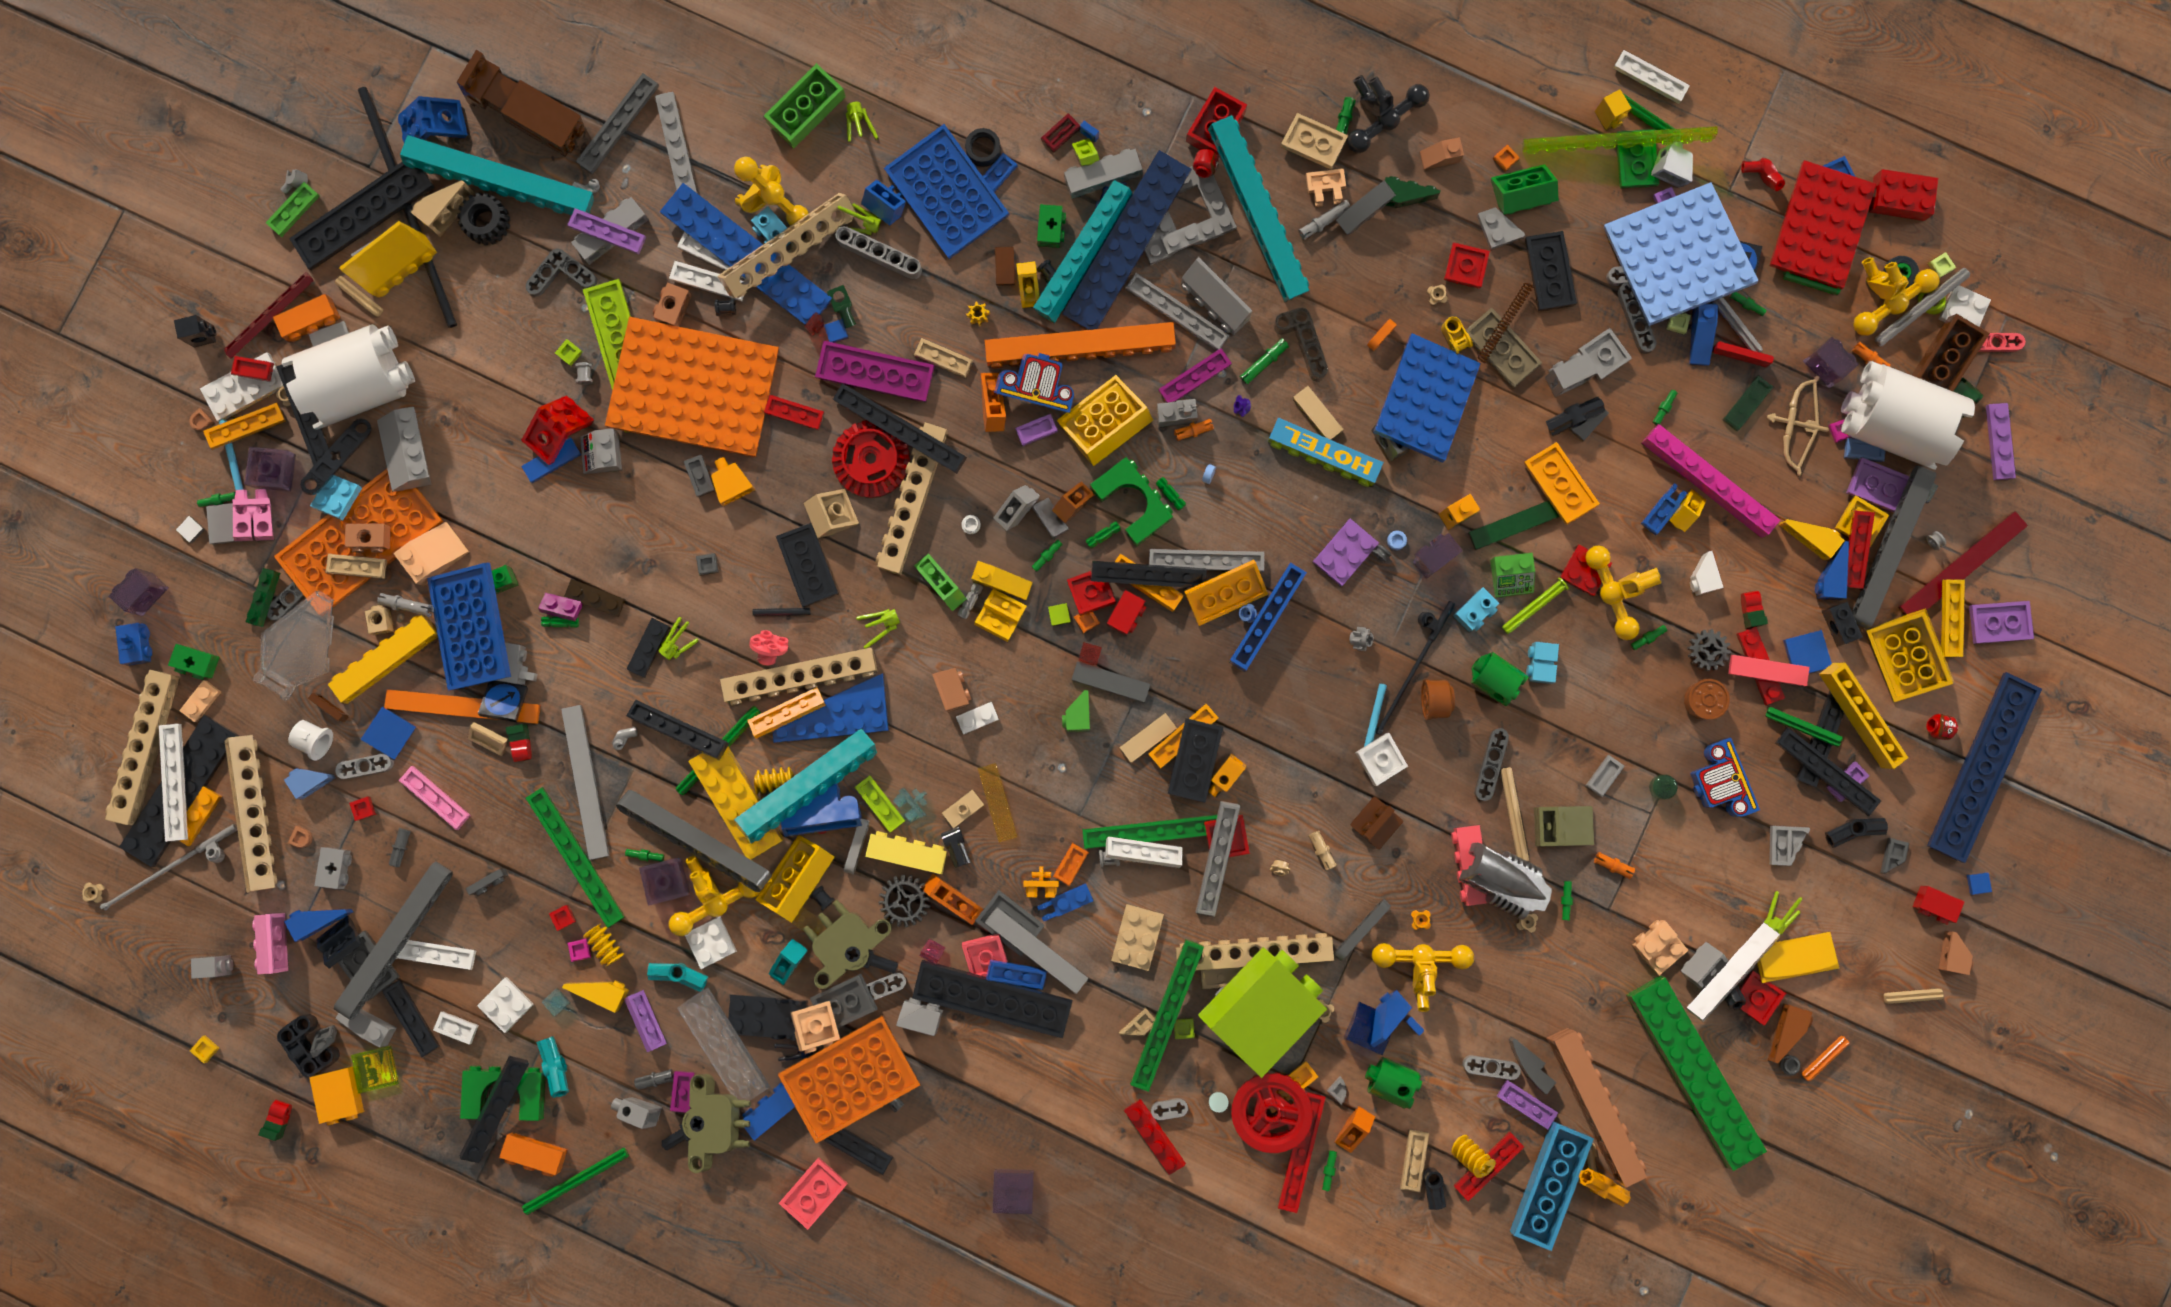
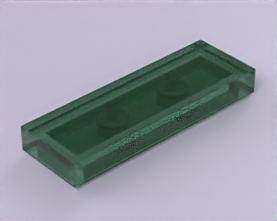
(1747, 403)

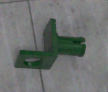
(843, 307)

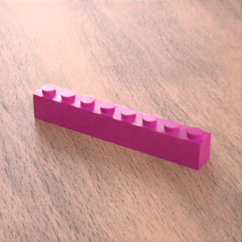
(1710, 481)

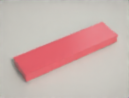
(1768, 670)

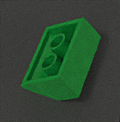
(1525, 189)

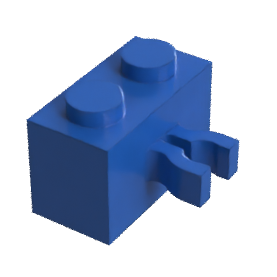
(883, 202)
(133, 644)

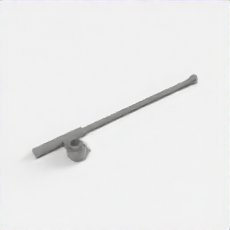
(213, 854)

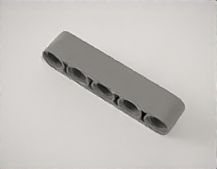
(874, 245)

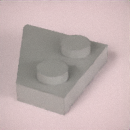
(1498, 228)
(1785, 844)

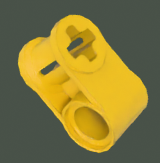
(1457, 336)

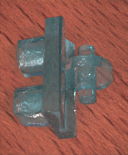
(916, 811)

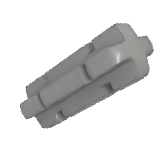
(971, 600)

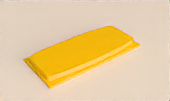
(1798, 957)

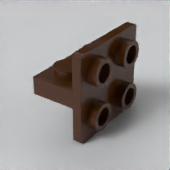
(1376, 822)

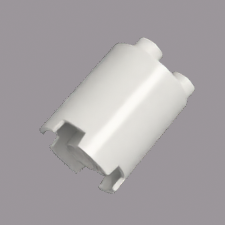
(348, 375)
(1906, 415)

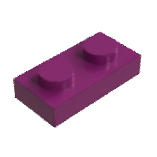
(560, 606)
(681, 1091)

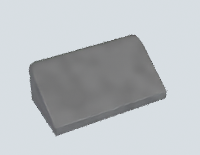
(1049, 519)

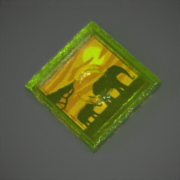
(374, 1069)

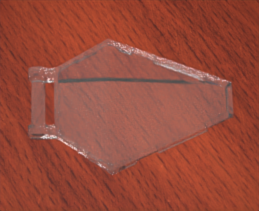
(297, 646)

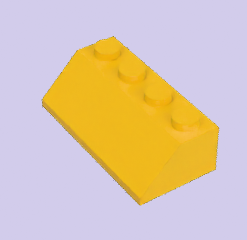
(795, 878)

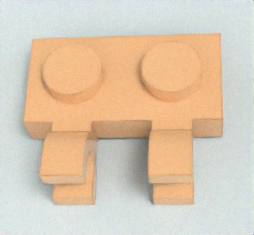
(1326, 181)

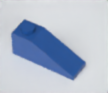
(1703, 333)
(1833, 579)
(307, 923)
(1388, 1016)

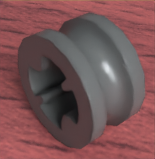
(1381, 553)

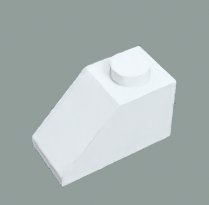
(1706, 575)

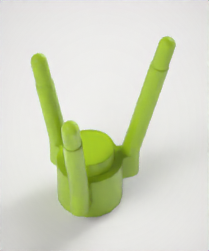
(855, 113)
(871, 221)
(889, 619)
(669, 648)
(1778, 924)

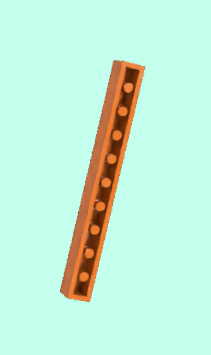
(1082, 344)

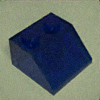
(1361, 1028)

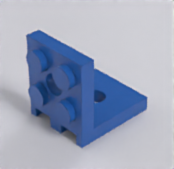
(425, 118)

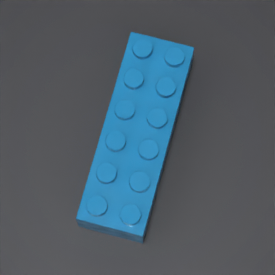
(1551, 1185)

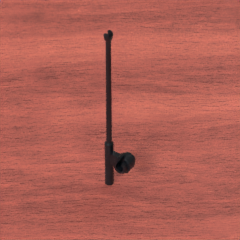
(1428, 620)

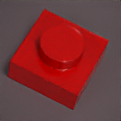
(362, 808)
(562, 917)

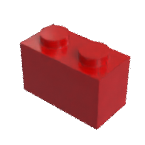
(1126, 612)
(1938, 904)

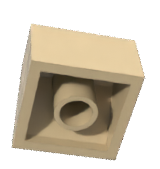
(830, 512)

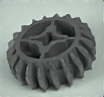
(920, 894)

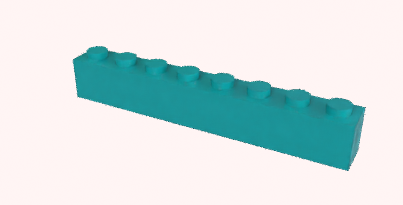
(1083, 252)
(806, 786)

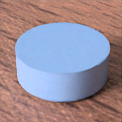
(1208, 474)
(1396, 540)

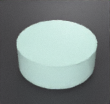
(1218, 1102)

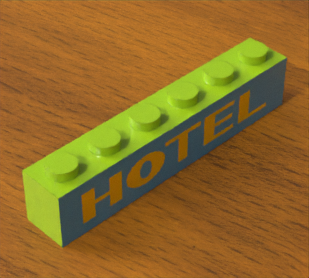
(1325, 452)

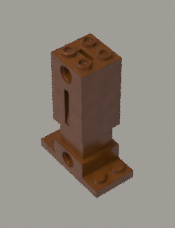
(520, 105)

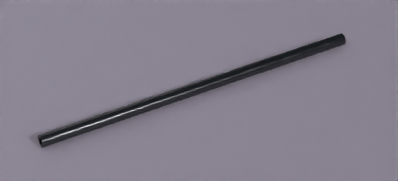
(412, 220)

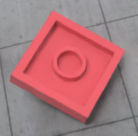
(982, 950)

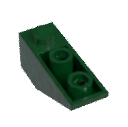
(1409, 192)

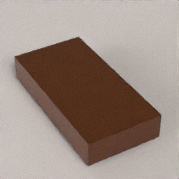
(1005, 266)
(328, 707)

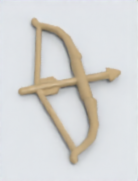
(1809, 425)

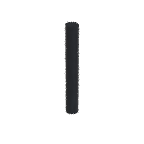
(781, 611)

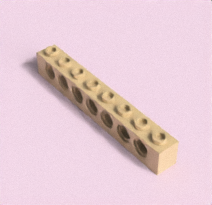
(731, 277)
(896, 564)
(731, 685)
(151, 742)
(244, 822)
(1323, 953)

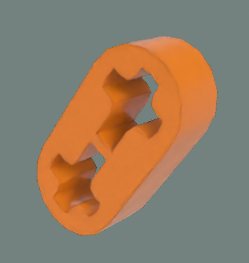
(1381, 335)

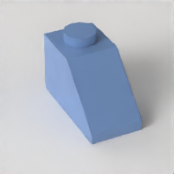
(305, 782)

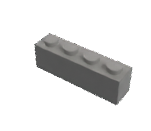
(1103, 173)
(627, 215)

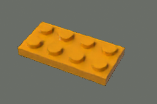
(1561, 483)
(1226, 592)

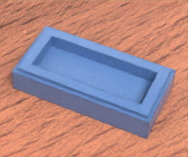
(1858, 449)

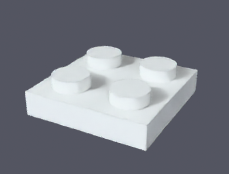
(1966, 304)
(1381, 759)
(710, 942)
(505, 1005)

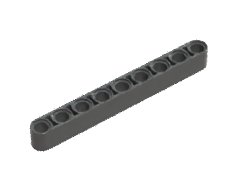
(1893, 546)
(694, 841)
(393, 940)

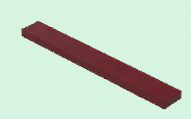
(1966, 563)

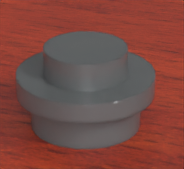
(1790, 1065)

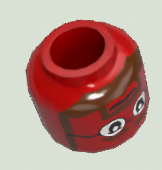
(1205, 163)
(1942, 726)

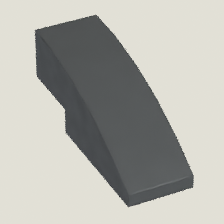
(1366, 208)
(1531, 1066)

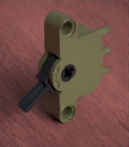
(842, 936)
(718, 1125)

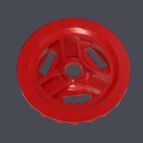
(855, 475)
(1256, 1129)

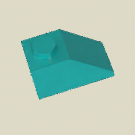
(787, 961)

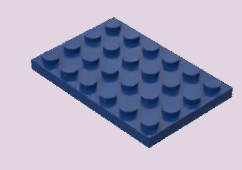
(946, 191)
(1427, 398)
(469, 626)

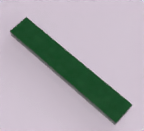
(1513, 525)

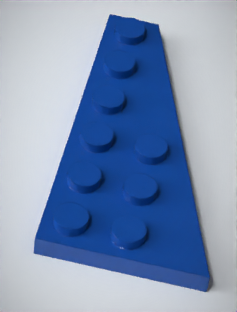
(843, 715)

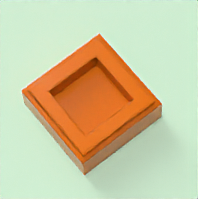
(1506, 158)
(1086, 621)

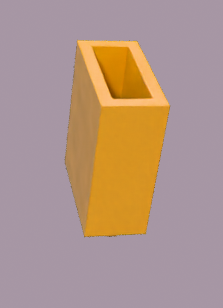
(336, 1096)

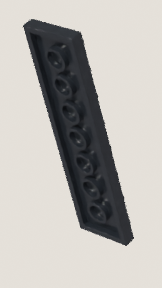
(360, 214)
(201, 758)
(992, 999)

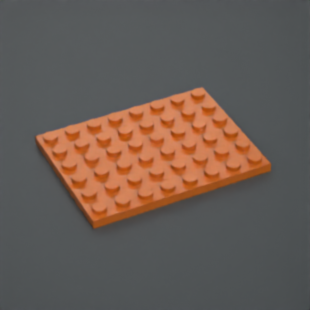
(692, 387)

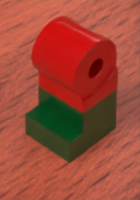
(1753, 610)
(519, 742)
(276, 1120)

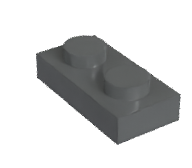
(699, 476)
(493, 879)

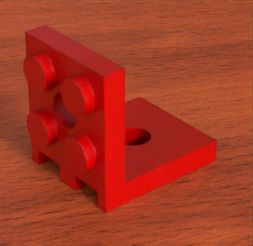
(556, 422)

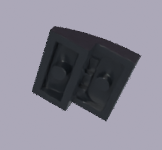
(338, 941)

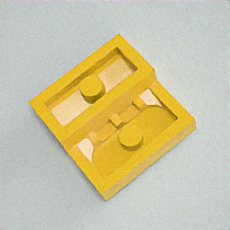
(1000, 615)

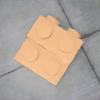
(1659, 946)
(815, 1027)

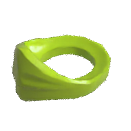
(1934, 310)

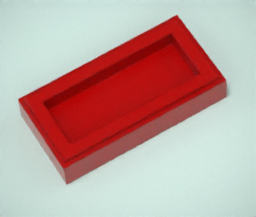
(252, 368)

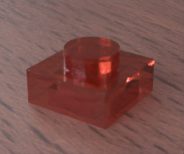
(815, 324)
(1090, 654)

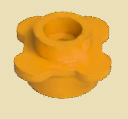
(1426, 920)

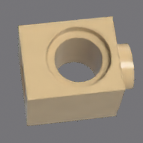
(386, 624)

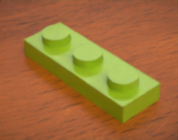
(880, 804)

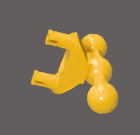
(765, 189)
(1891, 288)
(1614, 592)
(707, 892)
(1425, 969)

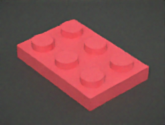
(813, 1193)

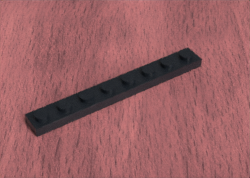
(899, 428)

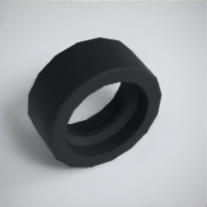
(979, 133)

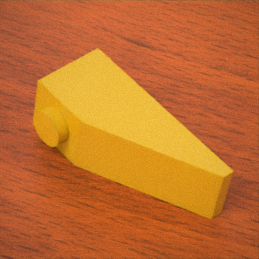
(1818, 539)
(1001, 580)
(605, 994)

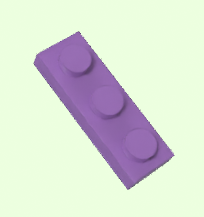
(645, 1021)
(1527, 1104)

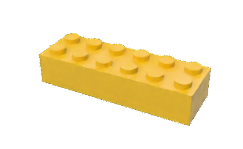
(732, 796)

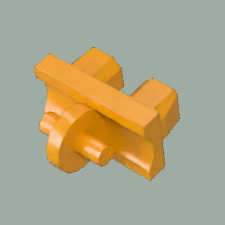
(1050, 886)

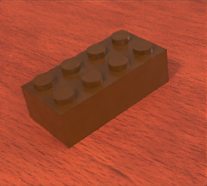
(1951, 352)

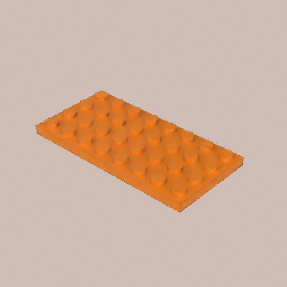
(403, 510)

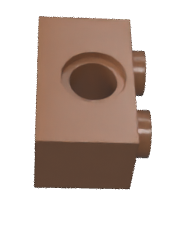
(675, 315)
(356, 534)

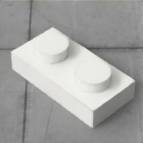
(977, 718)
(456, 1027)

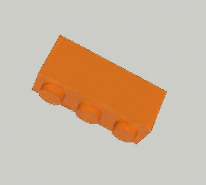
(307, 318)
(533, 1154)

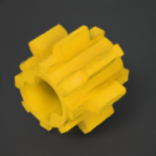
(973, 309)

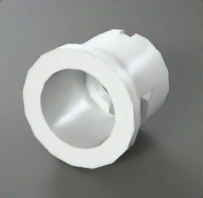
(311, 739)

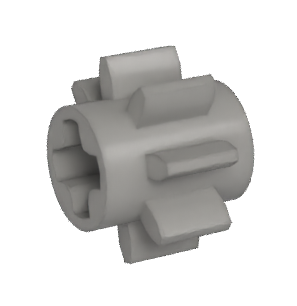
(1361, 638)

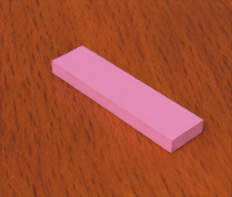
(434, 798)

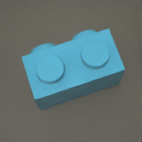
(767, 224)
(1476, 609)

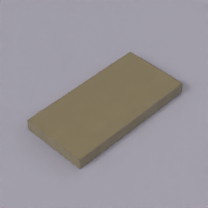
(1511, 356)

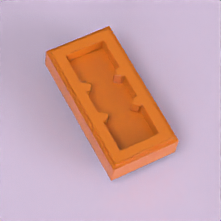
(1070, 864)

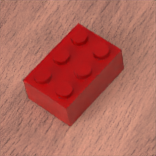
(1217, 107)
(1904, 195)

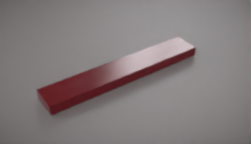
(268, 314)

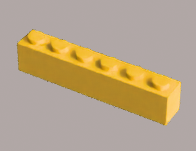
(383, 659)
(1863, 715)

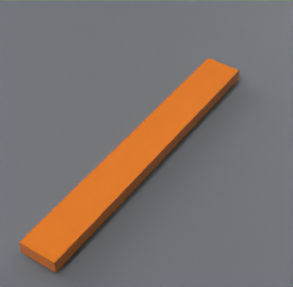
(449, 705)

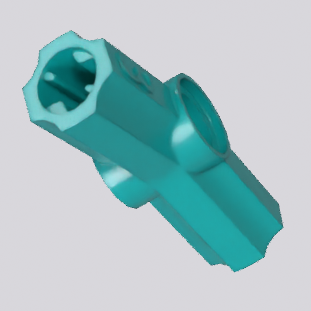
(689, 977)
(553, 1067)

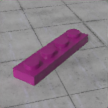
(1195, 376)

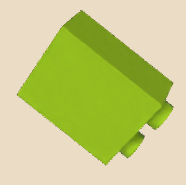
(1264, 1010)

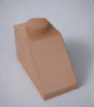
(1442, 154)
(1955, 955)

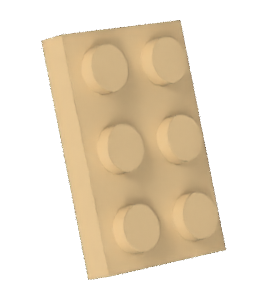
(1314, 141)
(1137, 937)

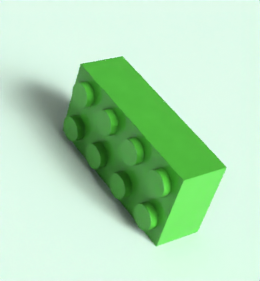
(804, 105)

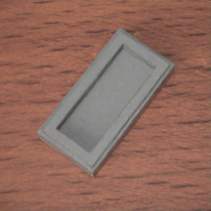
(1604, 775)

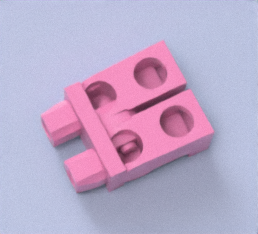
(250, 510)

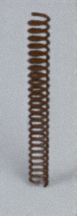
(1505, 322)

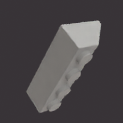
(1215, 297)
(403, 449)

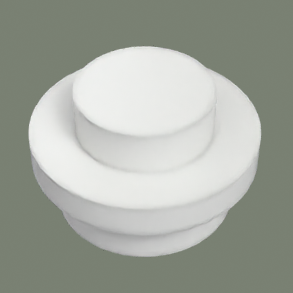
(971, 524)

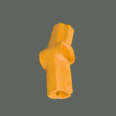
(1604, 1187)

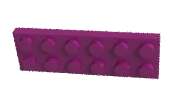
(874, 371)

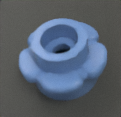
(1244, 615)

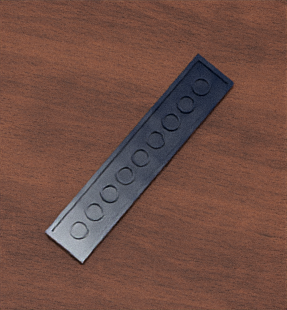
(1127, 241)
(1984, 767)

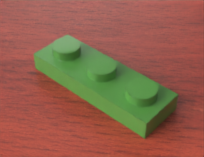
(292, 209)

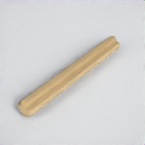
(1514, 813)

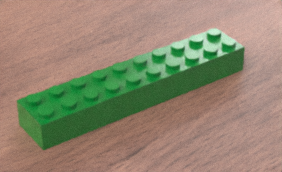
(1696, 1073)

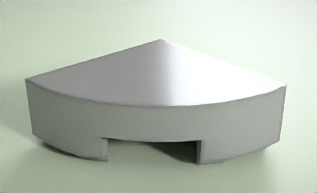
(1338, 1090)

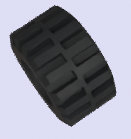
(476, 206)

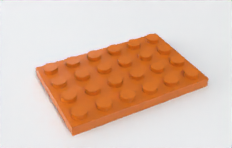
(849, 1079)

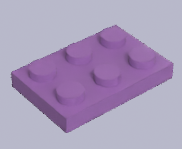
(1877, 484)
(1345, 552)
(2001, 622)

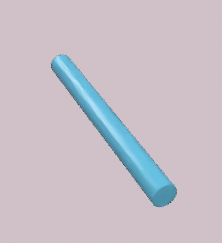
(233, 464)
(1375, 714)

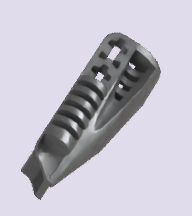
(1507, 881)

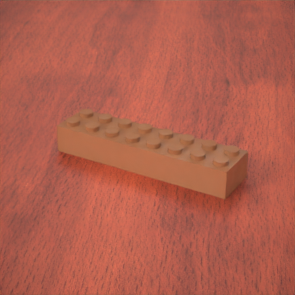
(1596, 1107)

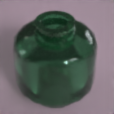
(1660, 781)

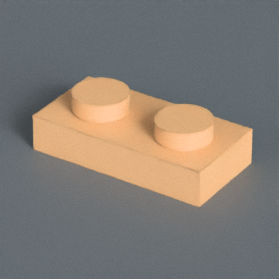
(200, 701)

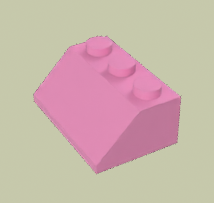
(270, 943)

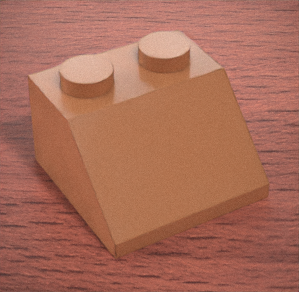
(951, 689)

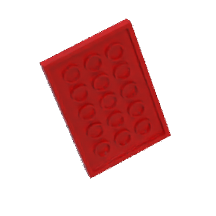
(1822, 225)

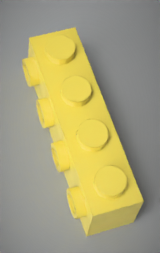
(906, 853)

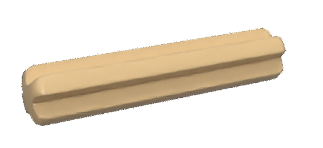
(358, 296)
(1913, 996)

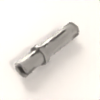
(1319, 223)
(398, 603)

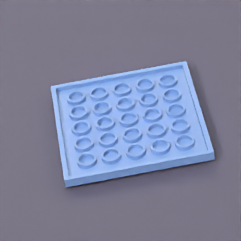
(1680, 254)

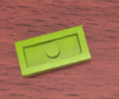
(1085, 152)

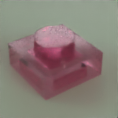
(932, 951)

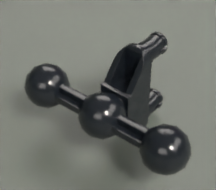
(1381, 104)

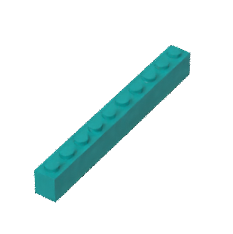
(495, 177)
(1258, 208)

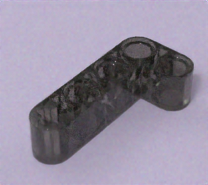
(1305, 345)

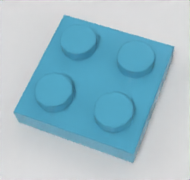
(336, 497)

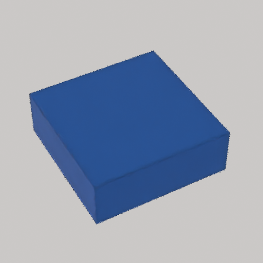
(1089, 131)
(836, 331)
(1979, 883)
(1413, 1025)

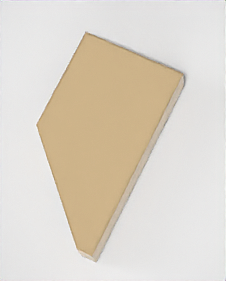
(1139, 1025)

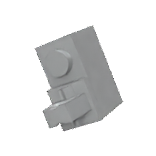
(1177, 413)
(1016, 507)
(516, 657)

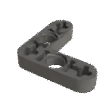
(563, 266)

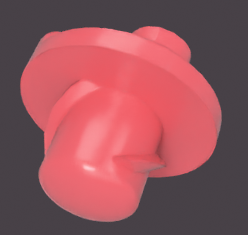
(768, 647)

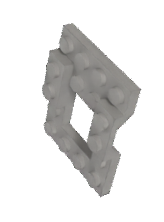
(1169, 240)

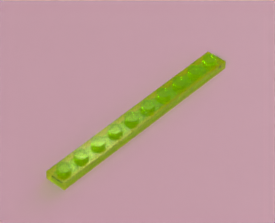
(1627, 139)

